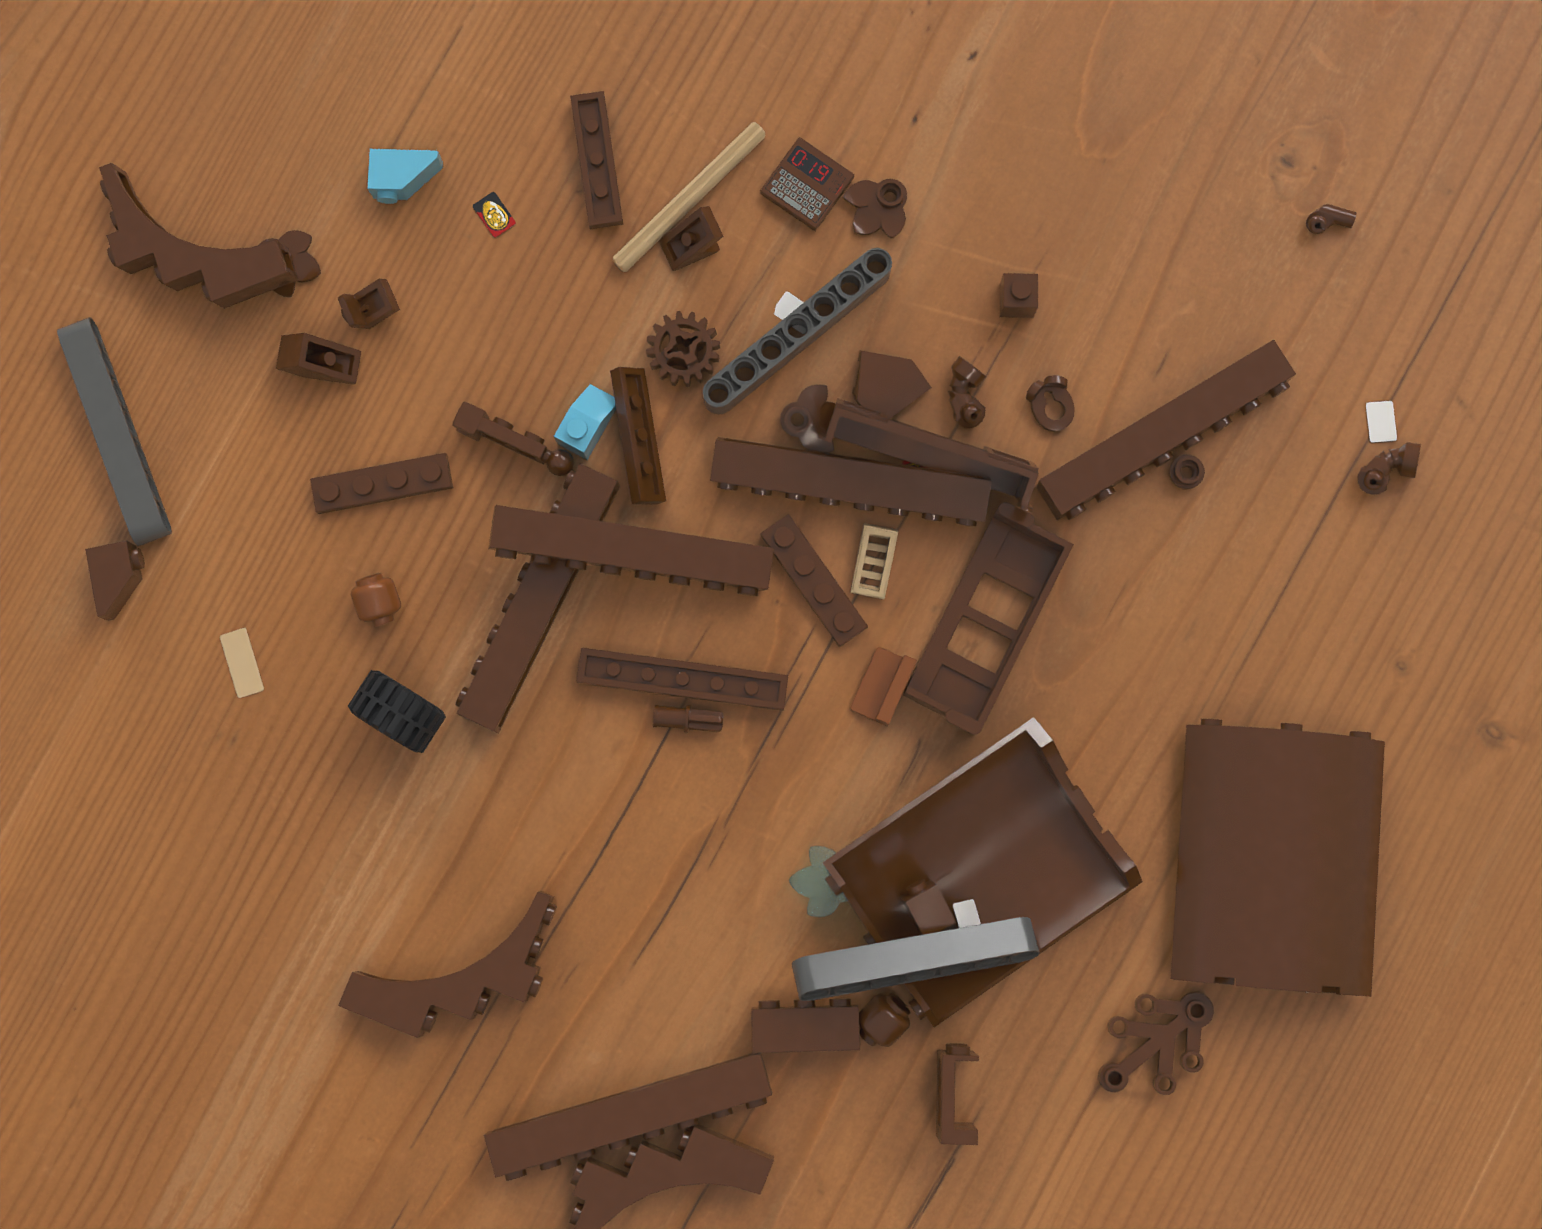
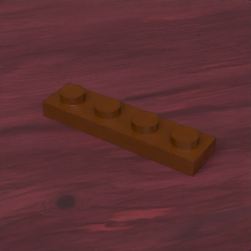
(596, 160)
(638, 435)
(381, 483)
(814, 580)

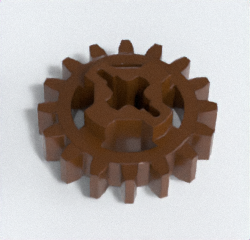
(671, 355)

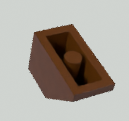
(318, 358)
(114, 576)

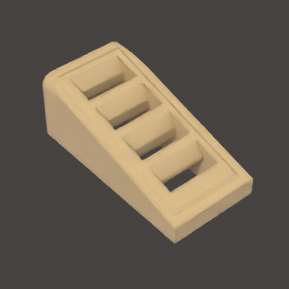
(876, 531)

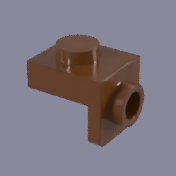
(369, 305)

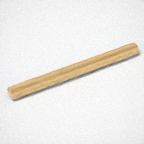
(689, 197)

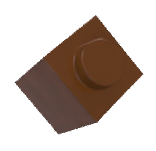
(1018, 295)
(927, 907)

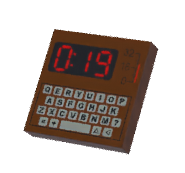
(807, 184)

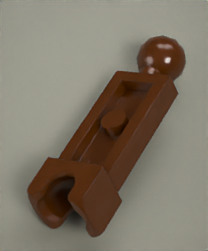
(475, 423)

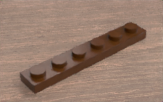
(682, 679)

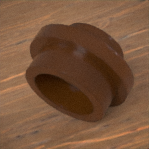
(1194, 465)

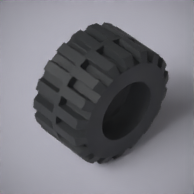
(396, 711)

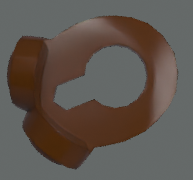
(1058, 387)

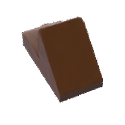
(692, 239)

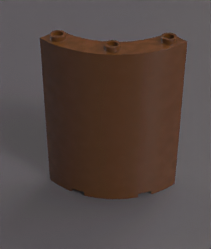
(1015, 845)
(1278, 858)

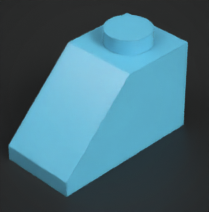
(400, 173)
(586, 421)

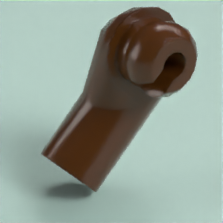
(1327, 216)

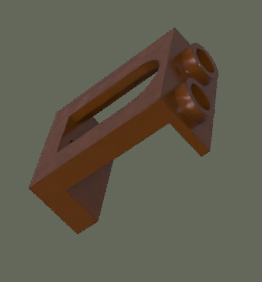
(946, 1129)

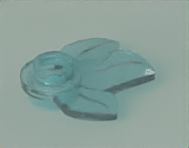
(812, 884)

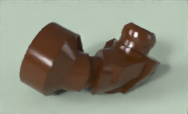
(966, 408)
(1376, 474)

